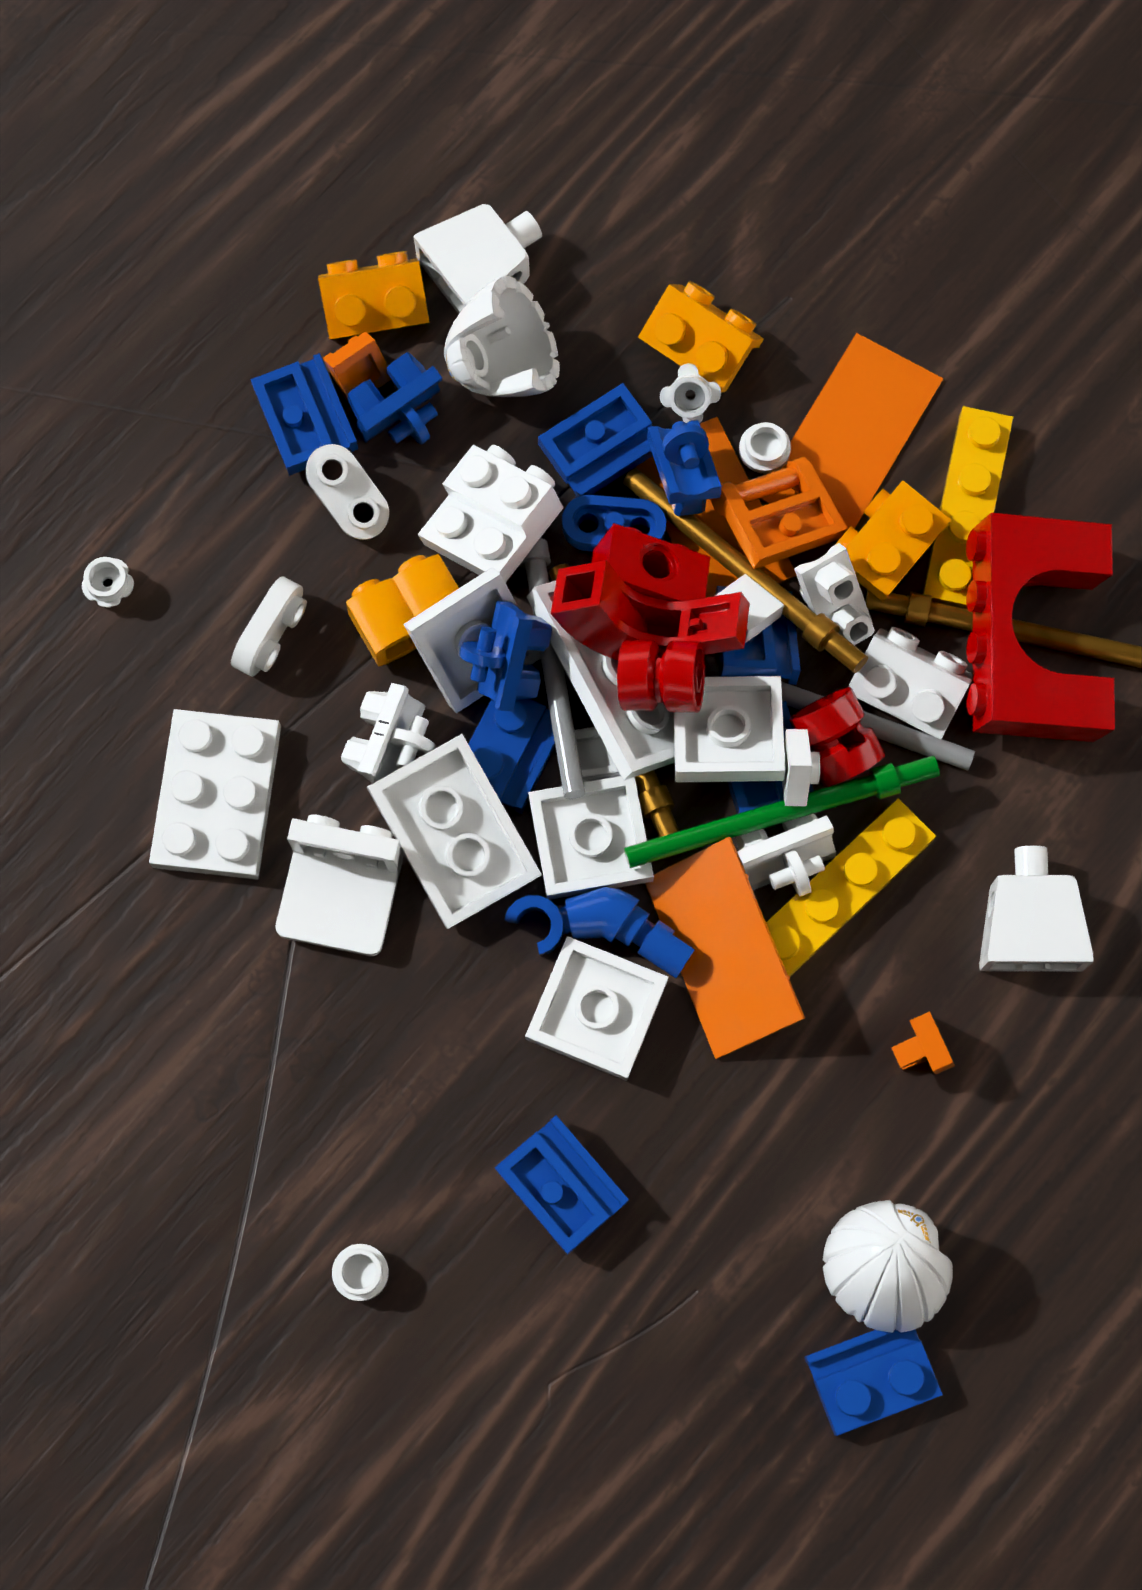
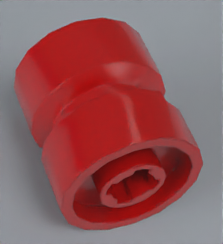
(661, 676)
(838, 736)

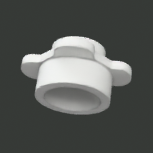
(690, 379)

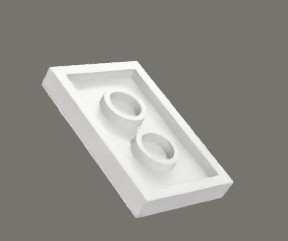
(215, 794)
(454, 831)

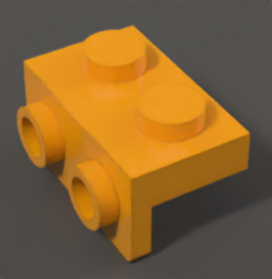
(373, 296)
(699, 333)
(893, 538)

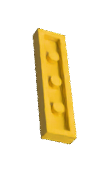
(967, 499)
(848, 884)

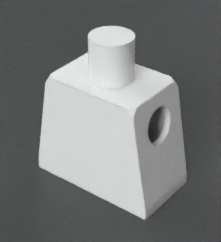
(475, 250)
(1035, 919)

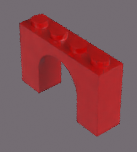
(1008, 687)

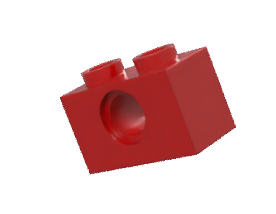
(654, 565)

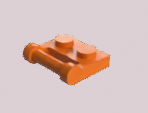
(784, 525)

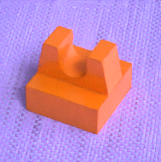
(357, 363)
(924, 1046)

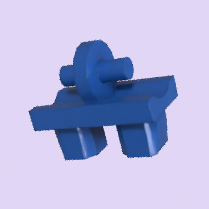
(415, 387)
(684, 466)
(501, 655)

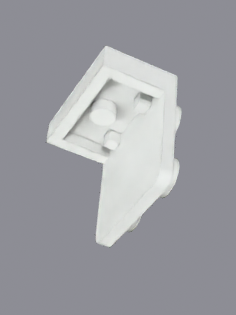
(339, 885)

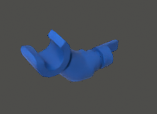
(607, 915)

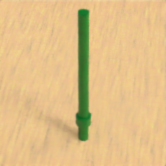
(881, 781)

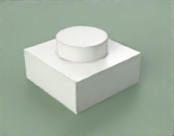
(801, 767)

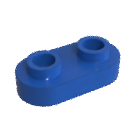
(605, 512)

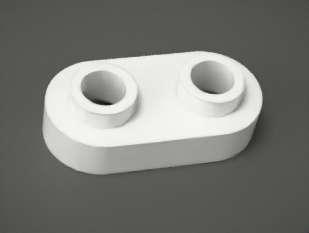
(347, 491)
(259, 643)

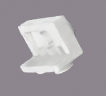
(911, 681)

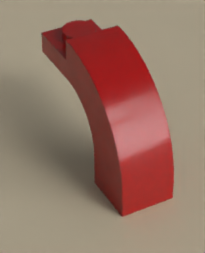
(605, 611)

